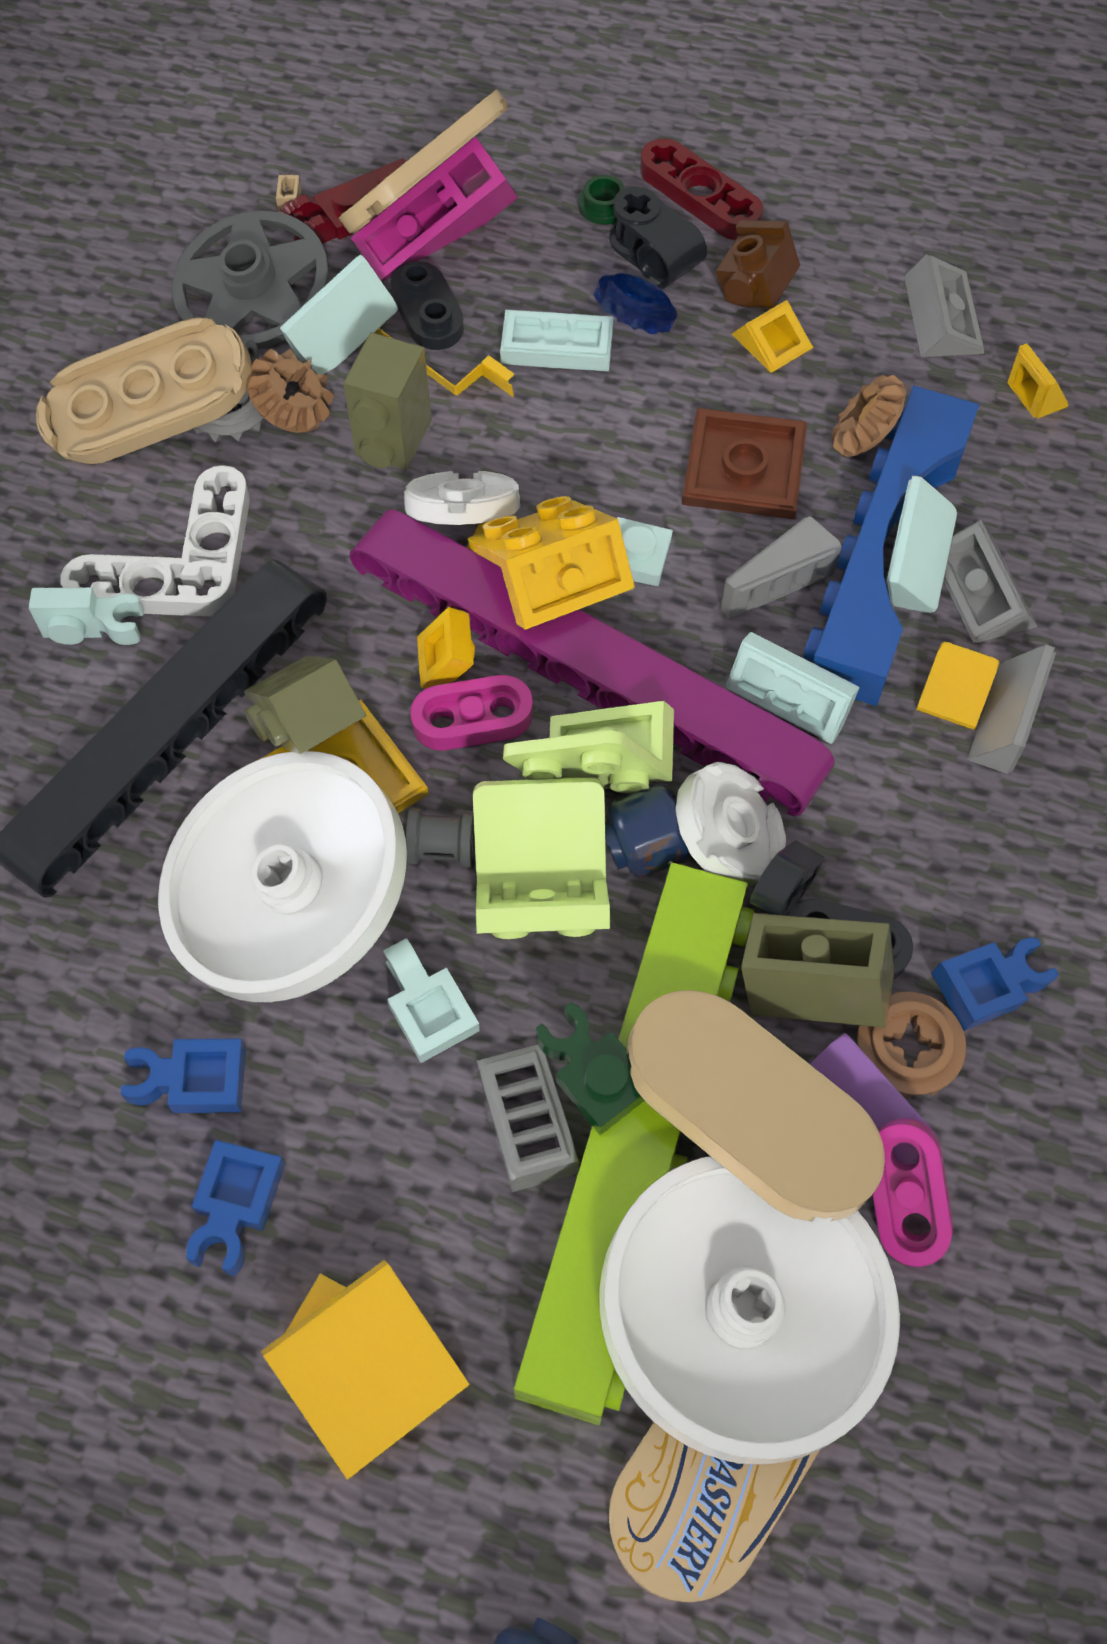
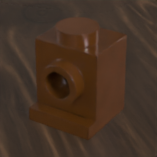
(758, 264)

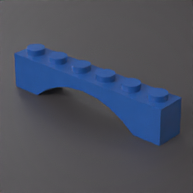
(861, 620)

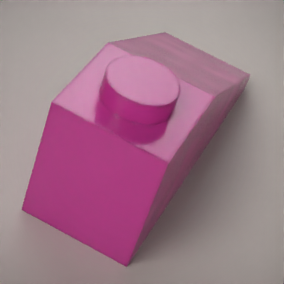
(436, 211)

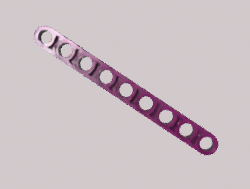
(596, 660)

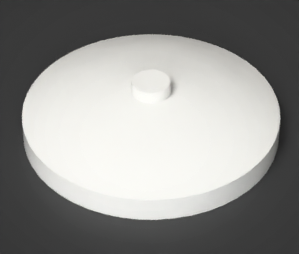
(282, 876)
(746, 1322)

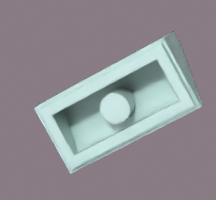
(339, 317)
(921, 548)

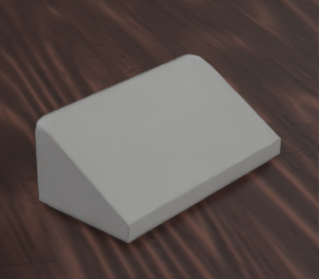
(942, 309)
(984, 586)
(1011, 709)

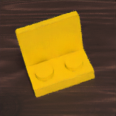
(556, 559)

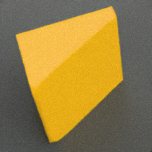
(774, 337)
(1035, 384)
(958, 685)

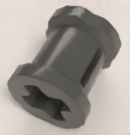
(440, 837)

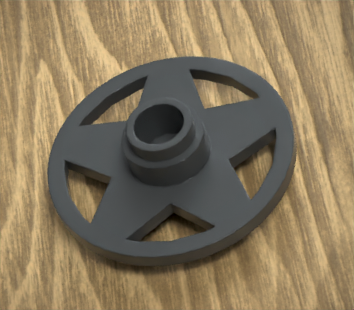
(249, 273)

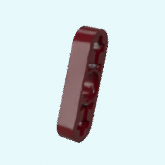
(697, 172)

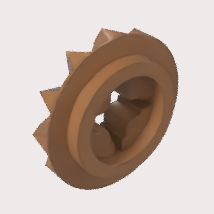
(267, 385)
(869, 416)
(934, 1027)

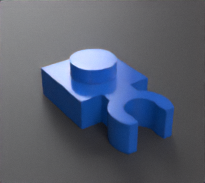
(987, 985)
(197, 1078)
(233, 1193)

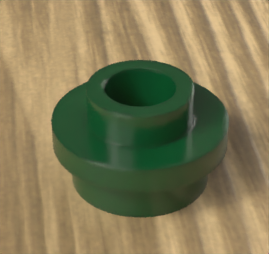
(597, 199)

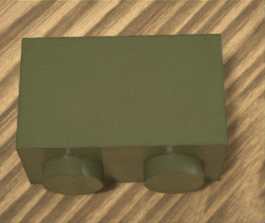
(388, 401)
(302, 704)
(819, 969)

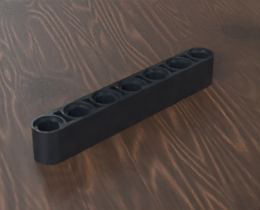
(155, 727)

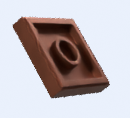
(745, 463)

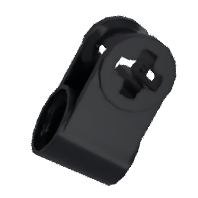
(655, 236)

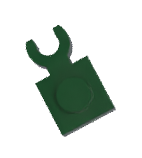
(595, 1073)

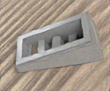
(785, 566)
(542, 1166)

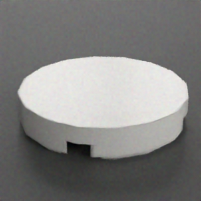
(456, 501)
(728, 822)

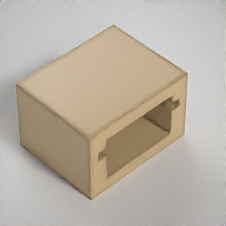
(287, 189)

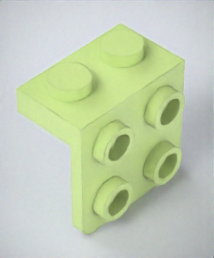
(616, 745)
(540, 857)

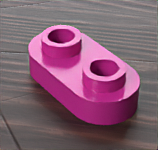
(471, 708)
(910, 1190)

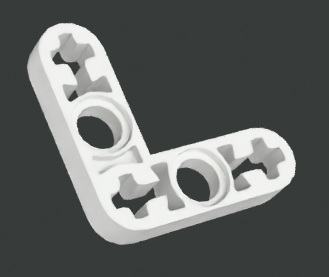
(193, 567)

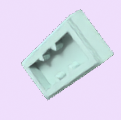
(556, 340)
(791, 687)

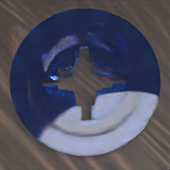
(636, 302)

